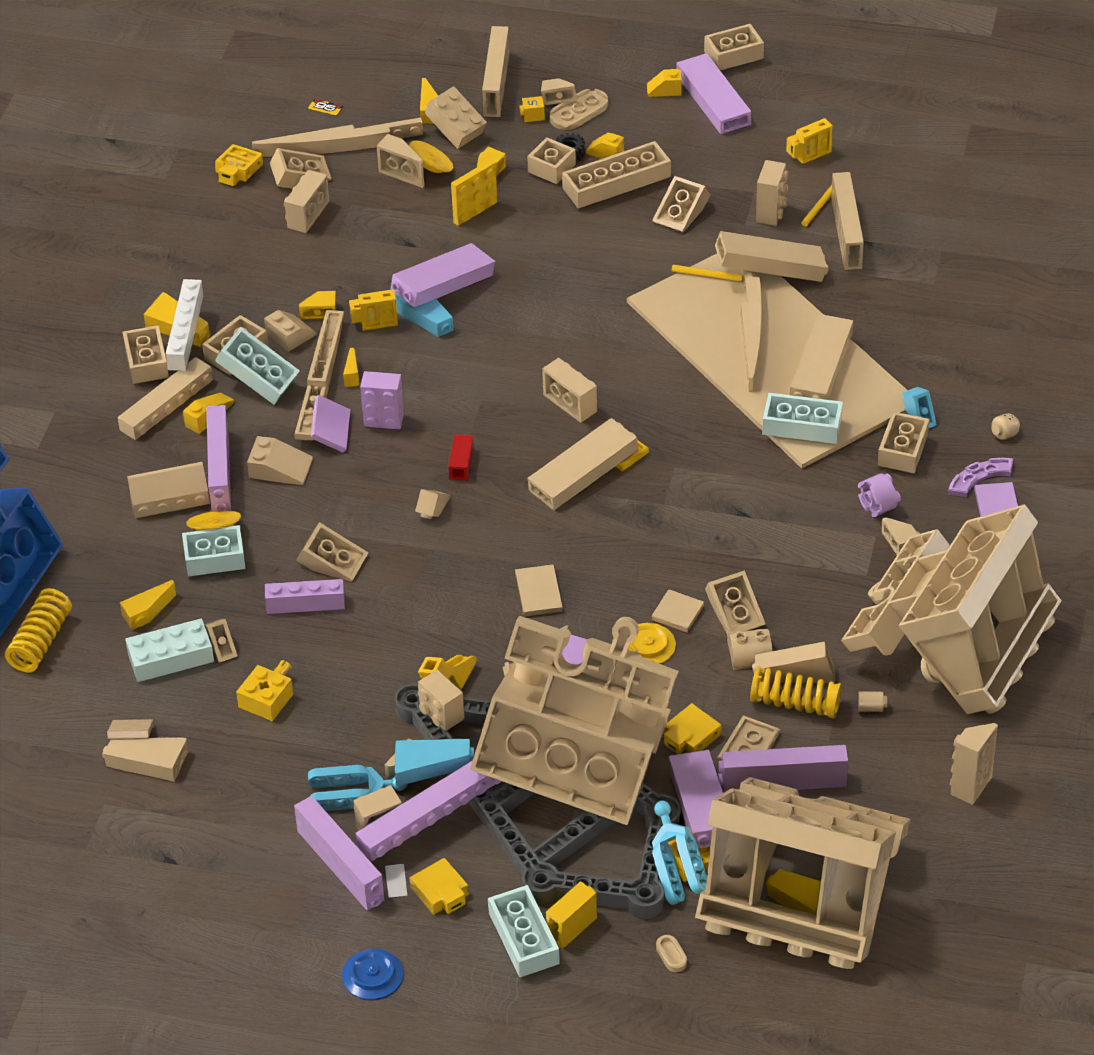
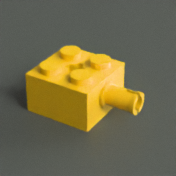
(266, 691)

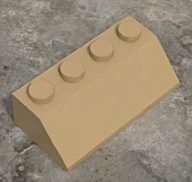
(168, 490)
(973, 761)

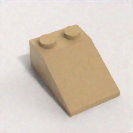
(400, 161)
(291, 165)
(681, 204)
(278, 462)
(331, 554)
(735, 603)

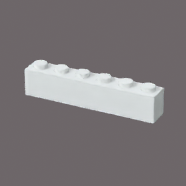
(184, 325)

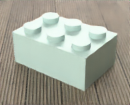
(213, 550)

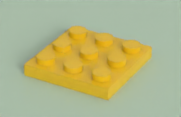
(474, 192)

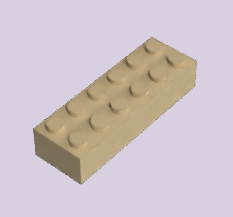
(616, 174)

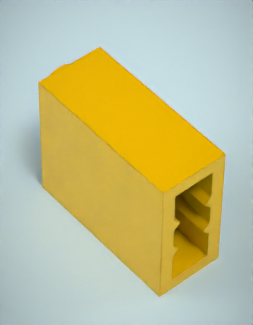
(572, 914)

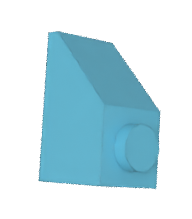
(918, 403)

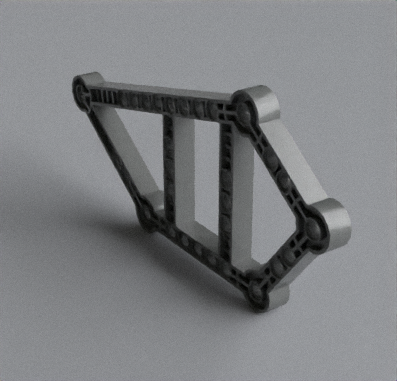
(538, 867)

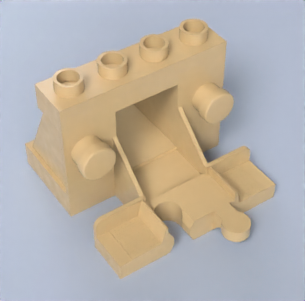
(944, 603)
(576, 727)
(855, 867)

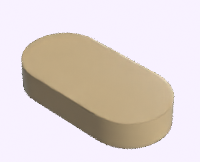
(671, 953)

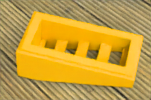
(350, 372)

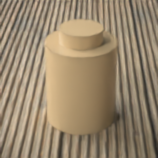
(871, 701)

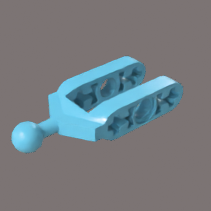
(357, 775)
(665, 860)

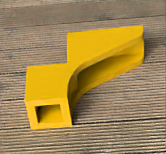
(455, 669)

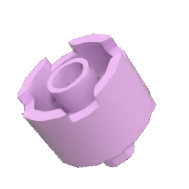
(878, 494)

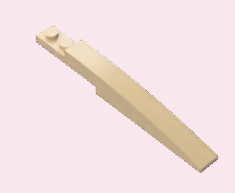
(339, 138)
(751, 324)
(320, 371)

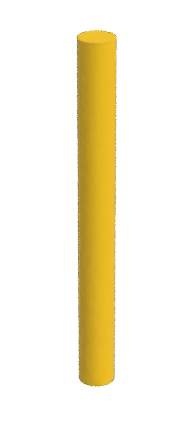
(817, 207)
(707, 273)

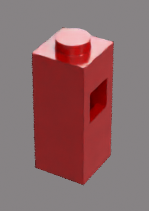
(461, 457)

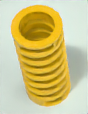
(45, 624)
(760, 691)

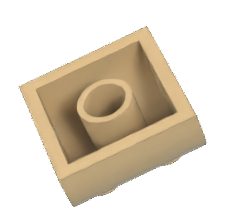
(745, 645)

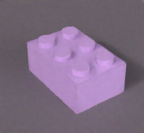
(382, 400)

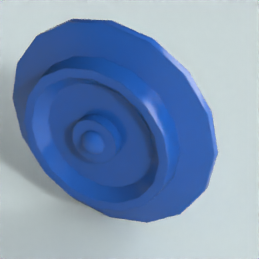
(372, 974)

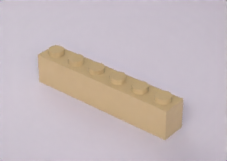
(165, 398)

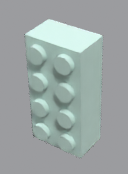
(257, 365)
(802, 418)
(169, 650)
(523, 931)

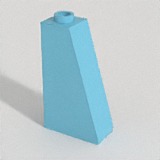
(430, 316)
(430, 758)

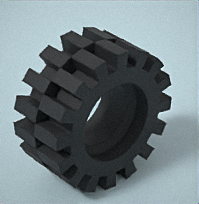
(575, 142)

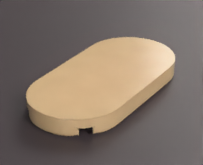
(575, 113)

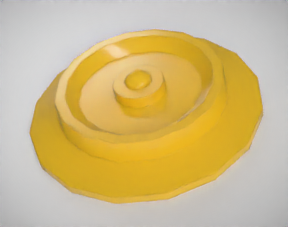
(432, 158)
(213, 520)
(654, 643)

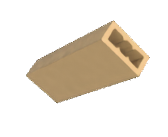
(495, 71)
(847, 221)
(771, 256)
(822, 357)
(582, 464)

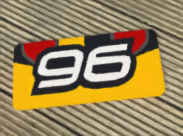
(325, 107)

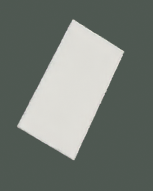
(396, 880)

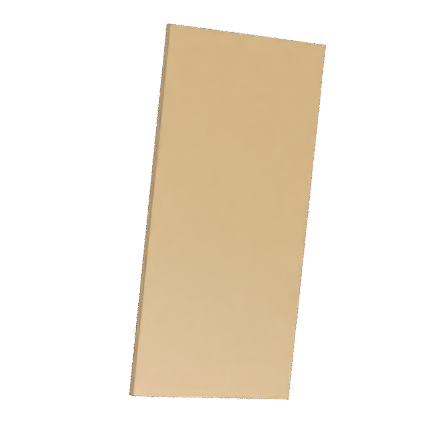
(705, 326)

